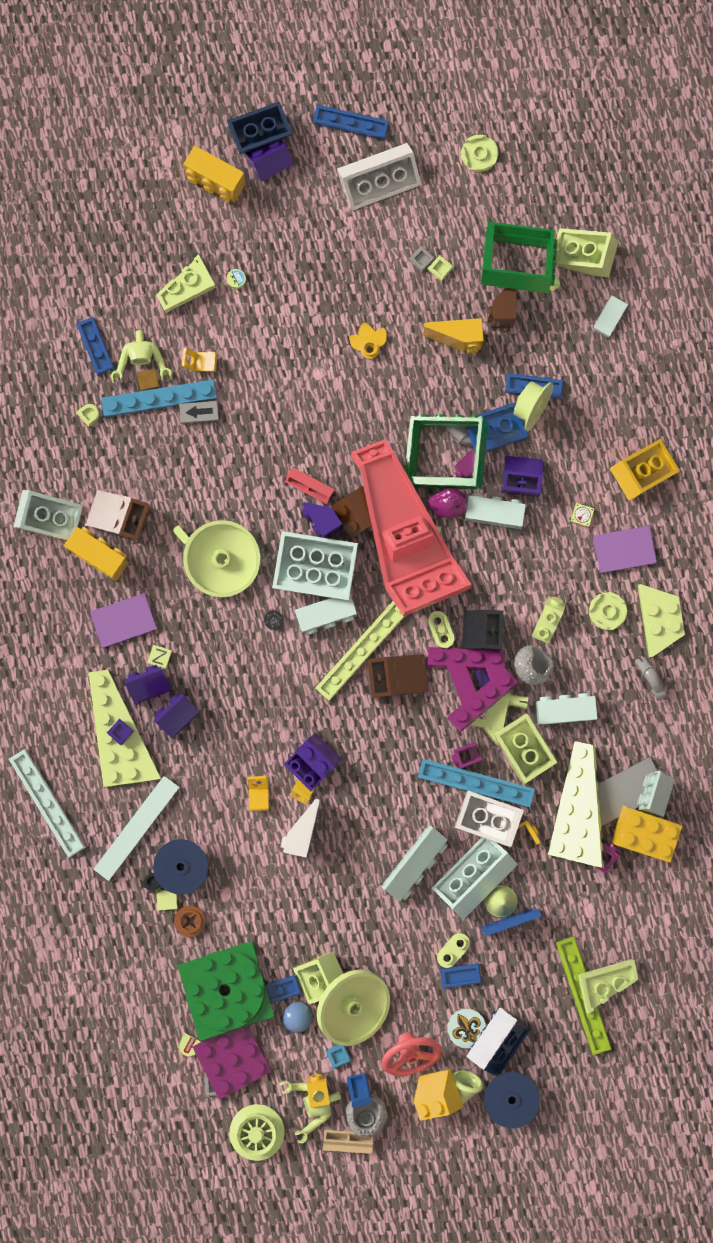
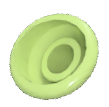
(501, 901)
(467, 1084)

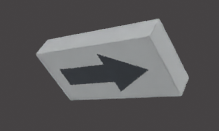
(199, 412)

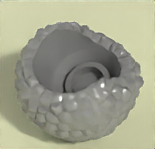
(533, 665)
(367, 1119)

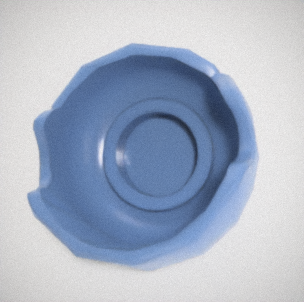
(297, 1017)

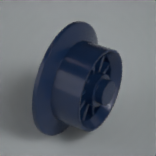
(167, 870)
(514, 1113)

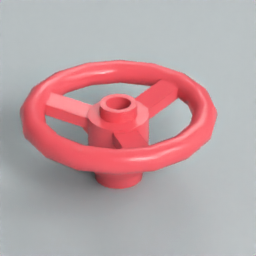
(410, 1052)

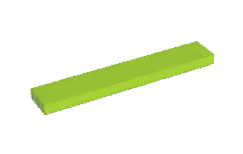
(591, 1022)

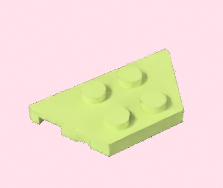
(660, 618)

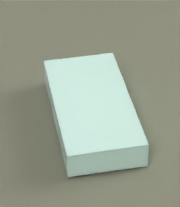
(610, 316)

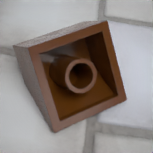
(503, 310)
(353, 512)

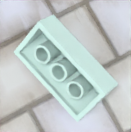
(414, 863)
(474, 876)

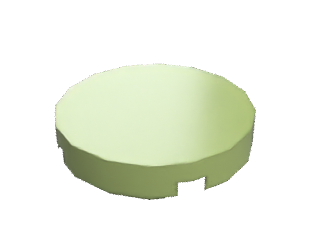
(483, 157)
(608, 611)

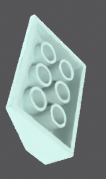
(315, 565)

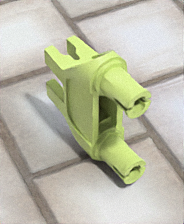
(496, 715)

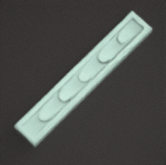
(47, 803)
(136, 828)

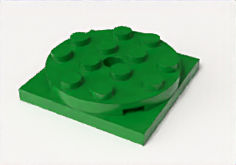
(248, 996)

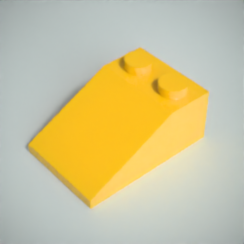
(459, 334)
(644, 469)

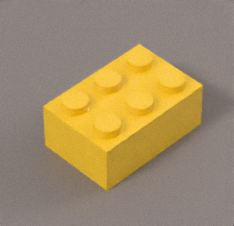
(214, 175)
(97, 553)
(646, 834)

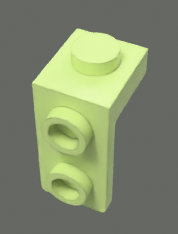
(549, 619)

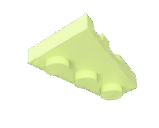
(187, 286)
(605, 982)

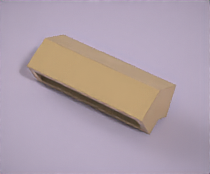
(347, 1142)

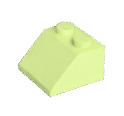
(317, 975)

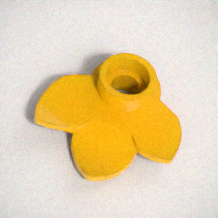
(368, 338)

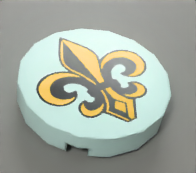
(465, 1027)

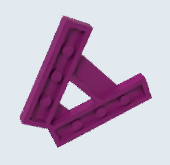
(458, 663)

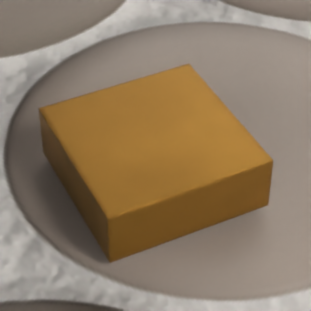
(148, 379)

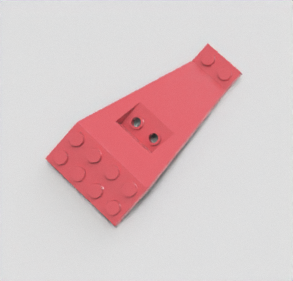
(419, 565)

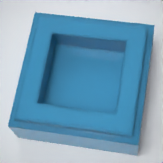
(338, 1056)

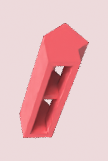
(309, 485)

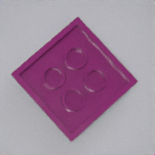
(231, 1060)

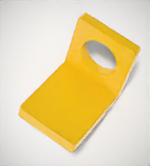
(200, 361)
(301, 792)
(258, 794)
(531, 830)
(317, 1083)

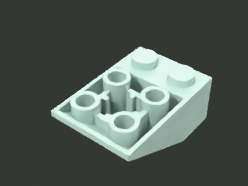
(656, 793)

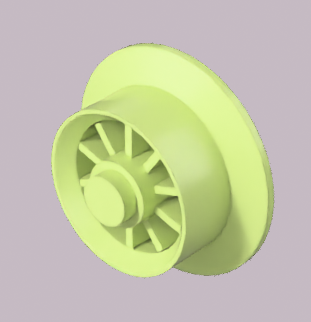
(532, 403)
(257, 1132)

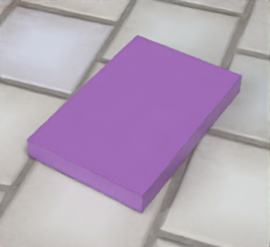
(624, 549)
(123, 620)

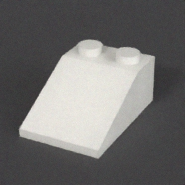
(489, 818)
(299, 836)

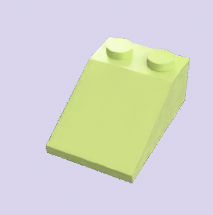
(586, 251)
(525, 748)

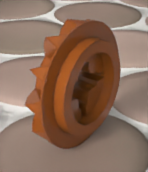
(189, 931)

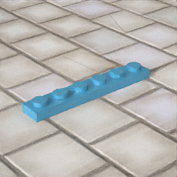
(158, 398)
(476, 783)

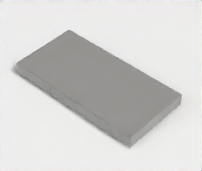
(623, 790)

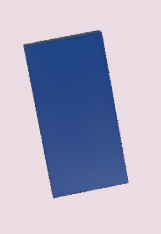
(460, 975)
(359, 1090)

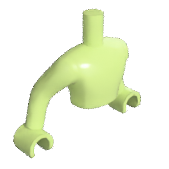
(140, 354)
(323, 1112)

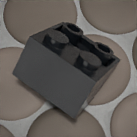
(482, 629)

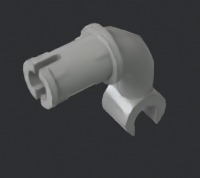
(460, 435)
(650, 674)

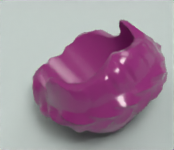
(448, 503)

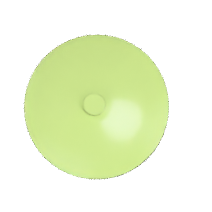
(221, 558)
(353, 1007)

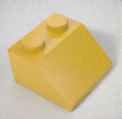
(437, 1095)

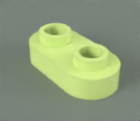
(440, 630)
(453, 950)

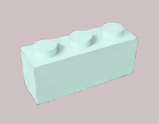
(495, 511)
(325, 614)
(566, 709)

